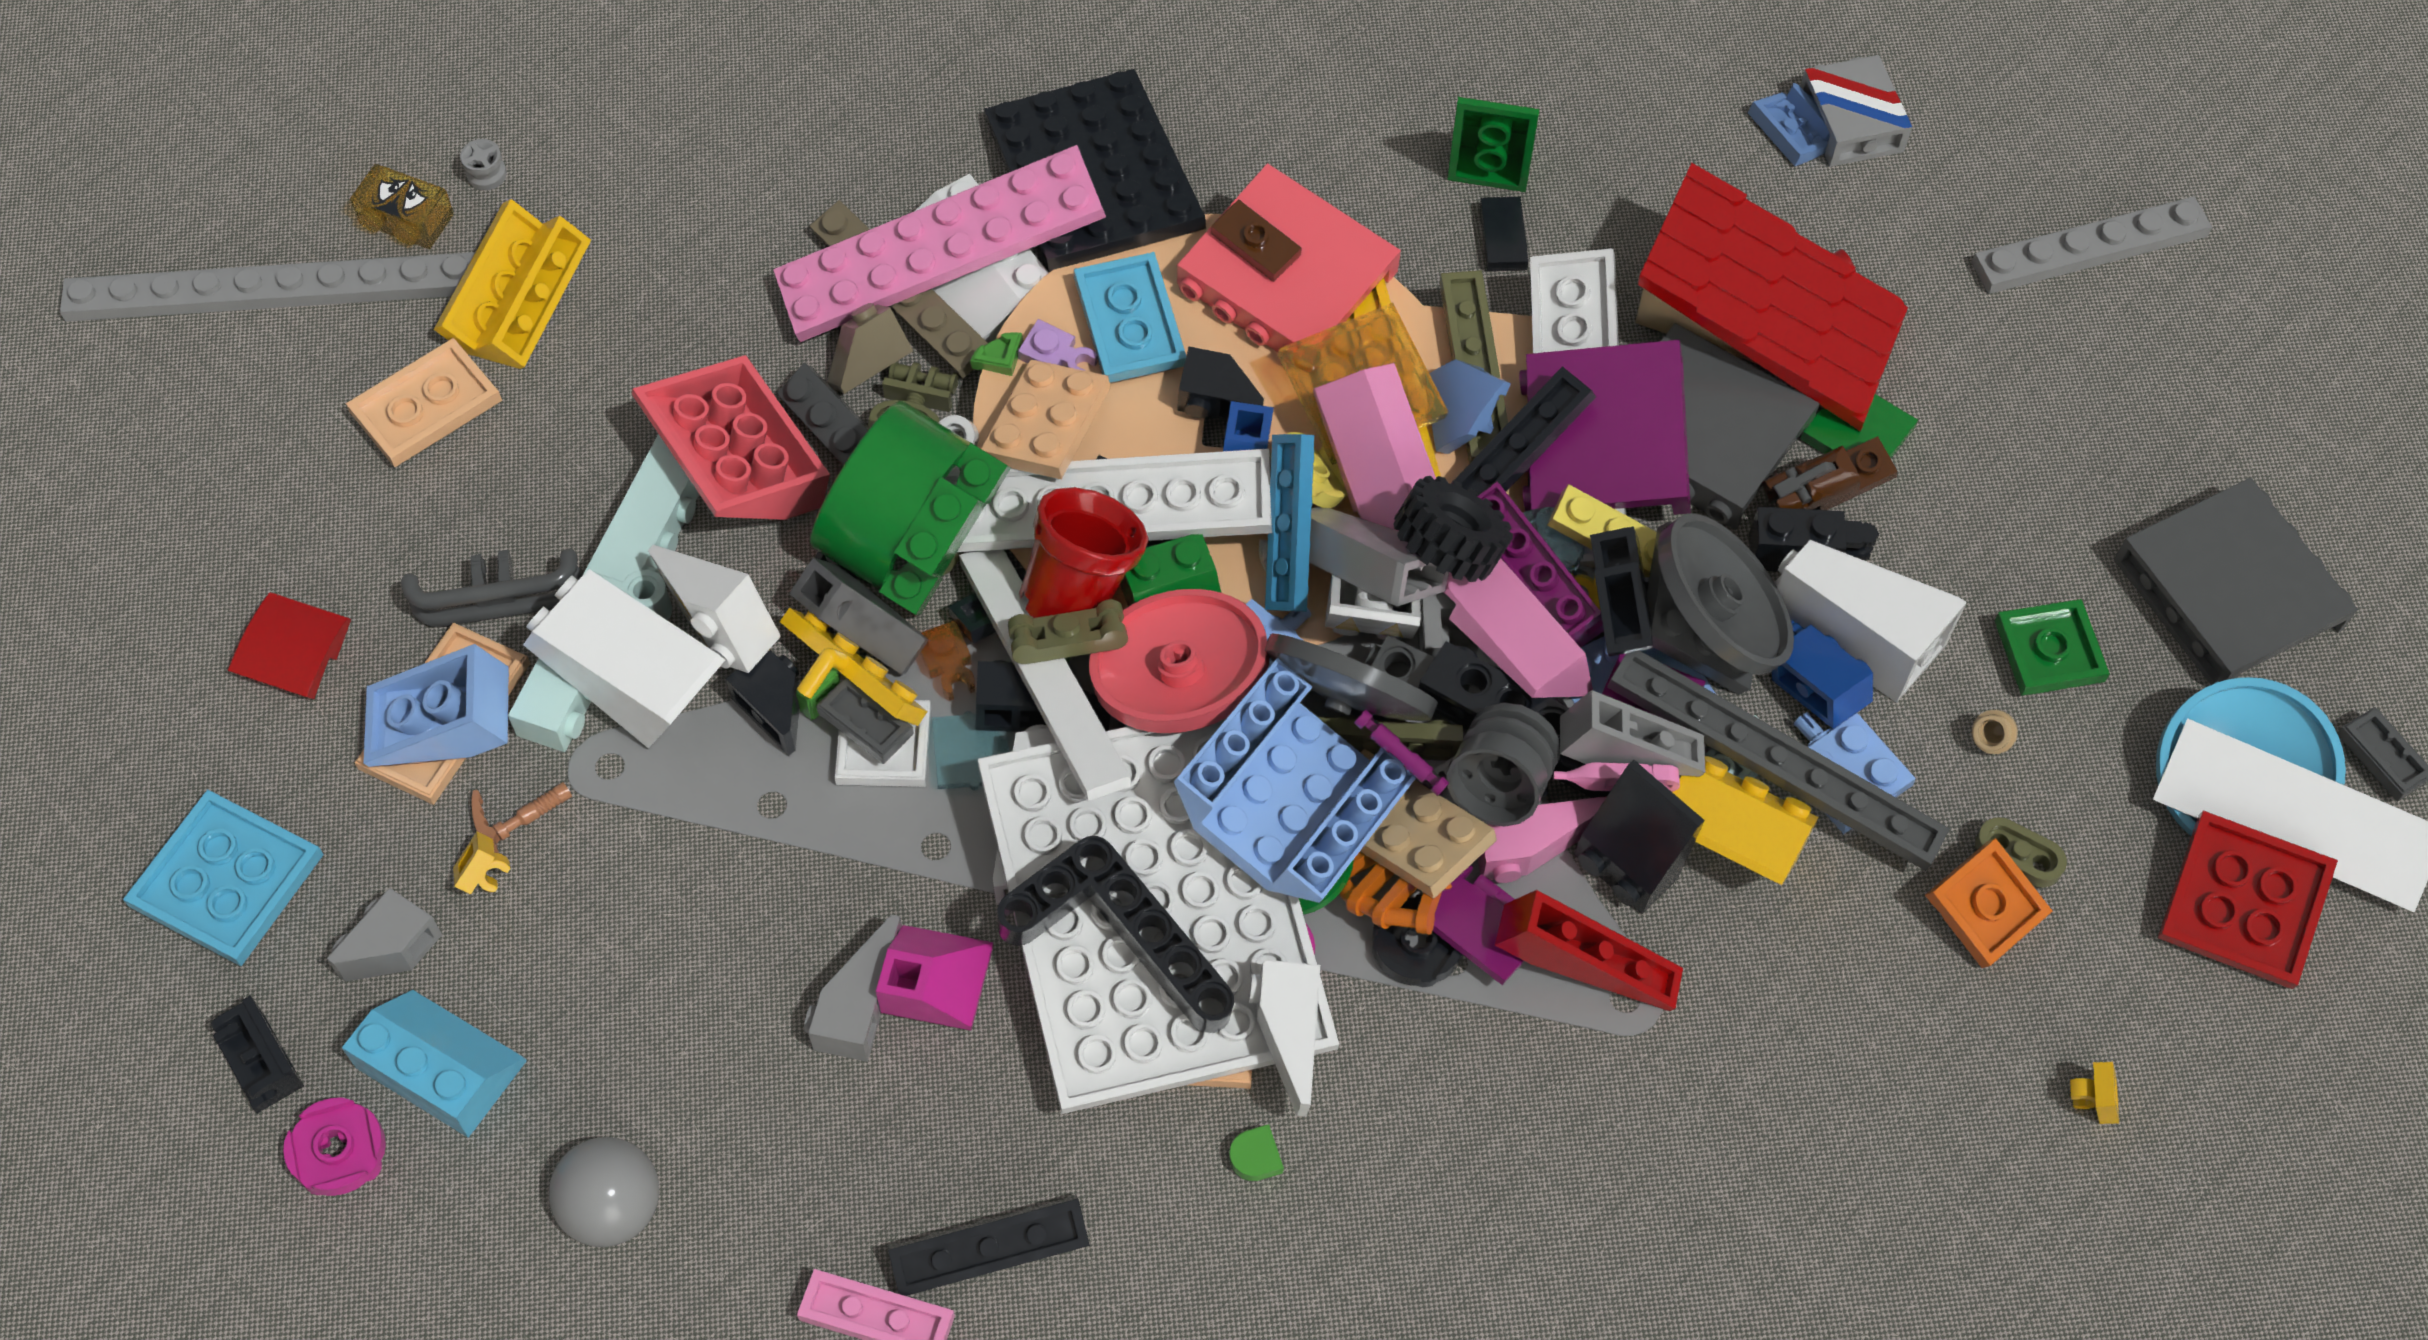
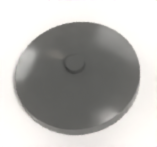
(1725, 594)
(1350, 683)

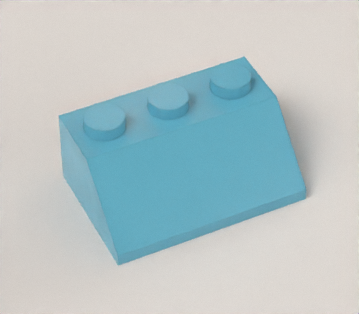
(433, 1059)

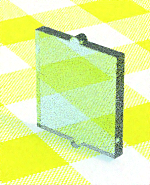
(959, 748)

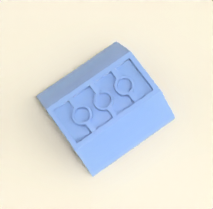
(1287, 790)

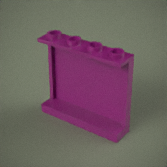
(1628, 440)

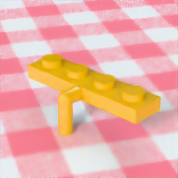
(841, 654)

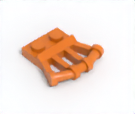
(1387, 911)

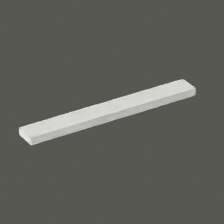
(1049, 682)

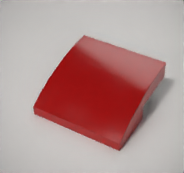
(289, 644)

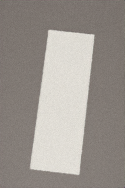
(2373, 841)

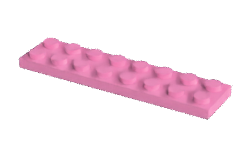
(939, 242)

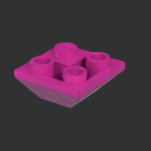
(933, 977)

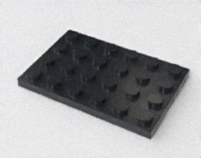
(1124, 154)

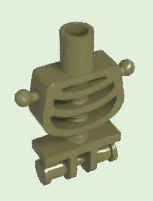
(904, 386)

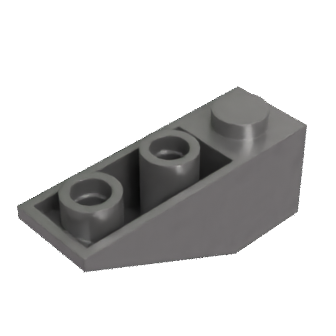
(858, 614)

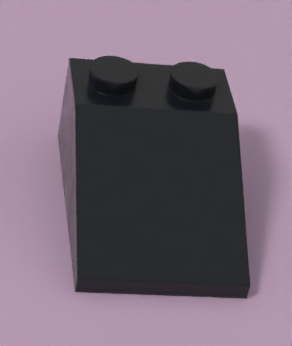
(1639, 838)

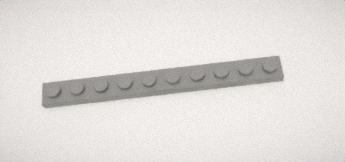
(262, 287)

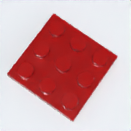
(2248, 899)

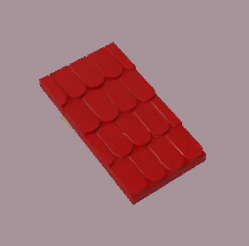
(1769, 296)

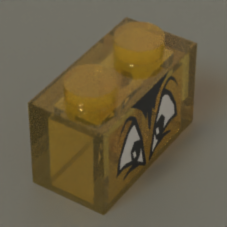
(402, 206)

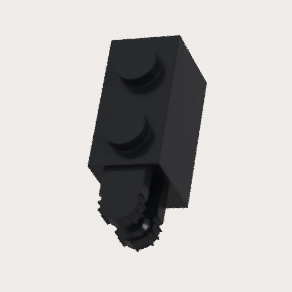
(1784, 529)

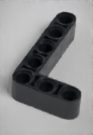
(1125, 920)

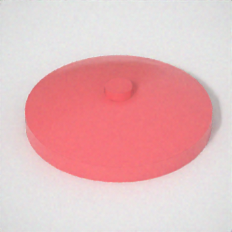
(1183, 662)

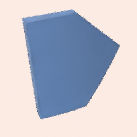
(1792, 124)
(1470, 400)

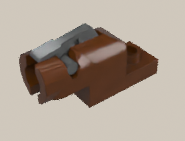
(1832, 477)

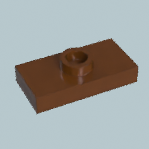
(1256, 240)

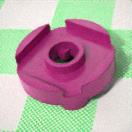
(353, 1166)

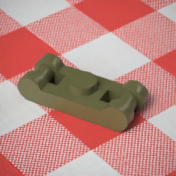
(1067, 633)

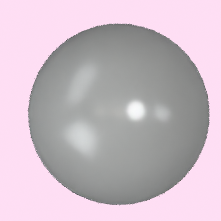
(604, 1192)

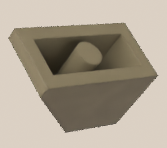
(867, 347)

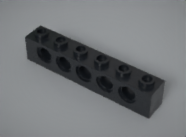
(1460, 666)

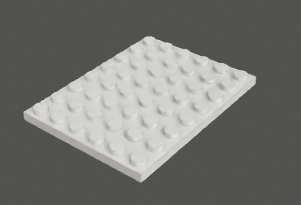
(1098, 1007)

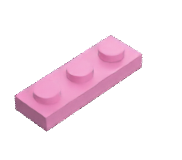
(870, 1311)

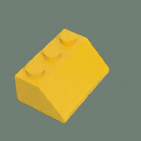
(1747, 820)

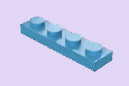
(1291, 522)

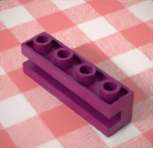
(1545, 573)

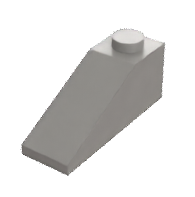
(1616, 732)
(848, 1005)

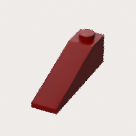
(1585, 950)

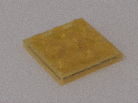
(1357, 345)

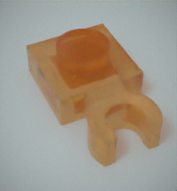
(947, 656)

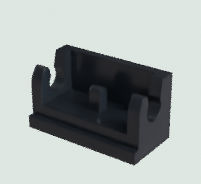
(255, 1055)

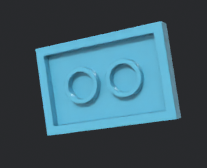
(1130, 317)

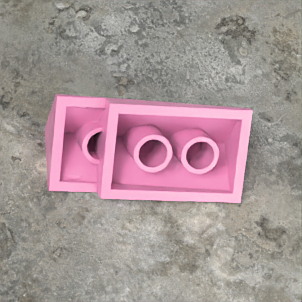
(1374, 441)
(1519, 634)

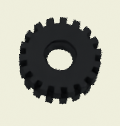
(1452, 528)

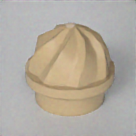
(1994, 731)

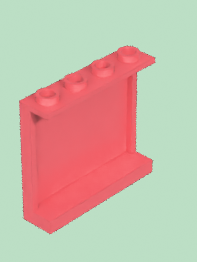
(1318, 291)

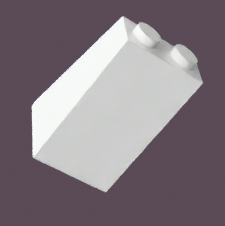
(1869, 612)
(621, 655)

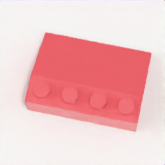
(735, 442)

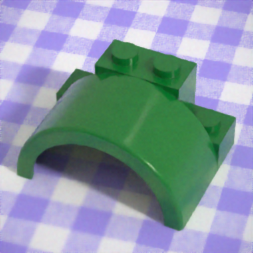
(899, 504)

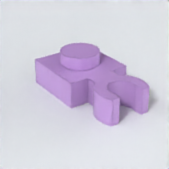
(1054, 346)

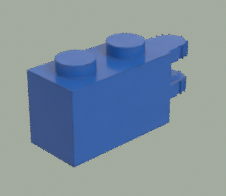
(1825, 677)

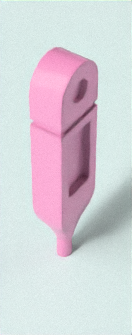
(1604, 776)

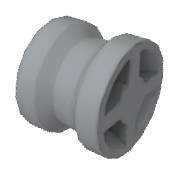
(486, 154)

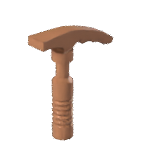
(523, 816)

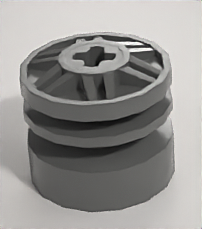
(1504, 764)

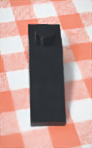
(1006, 703)

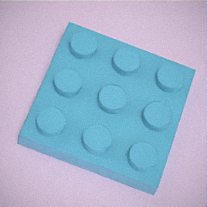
(223, 877)

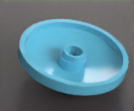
(2263, 716)

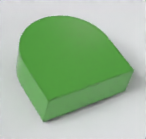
(1255, 1155)

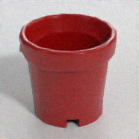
(1080, 551)

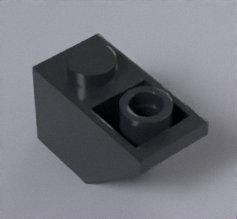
(1211, 383)

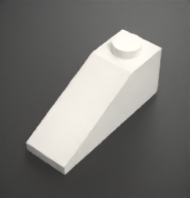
(1288, 1021)

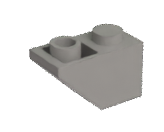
(386, 940)

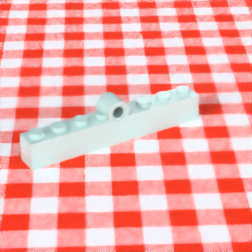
(649, 515)

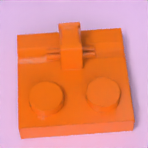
(1988, 903)

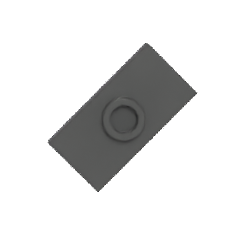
(864, 721)
(2385, 753)

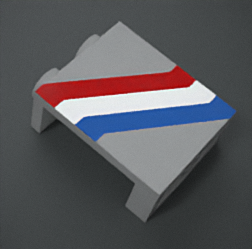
(1858, 109)

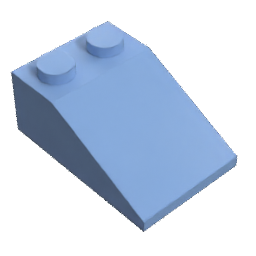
(438, 710)

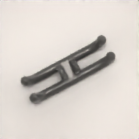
(491, 599)

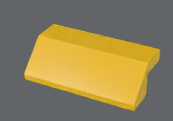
(512, 285)

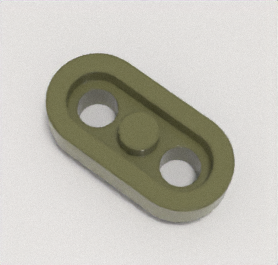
(2025, 849)

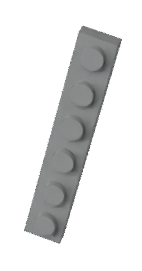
(2091, 245)

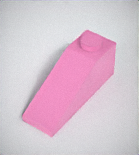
(1536, 840)

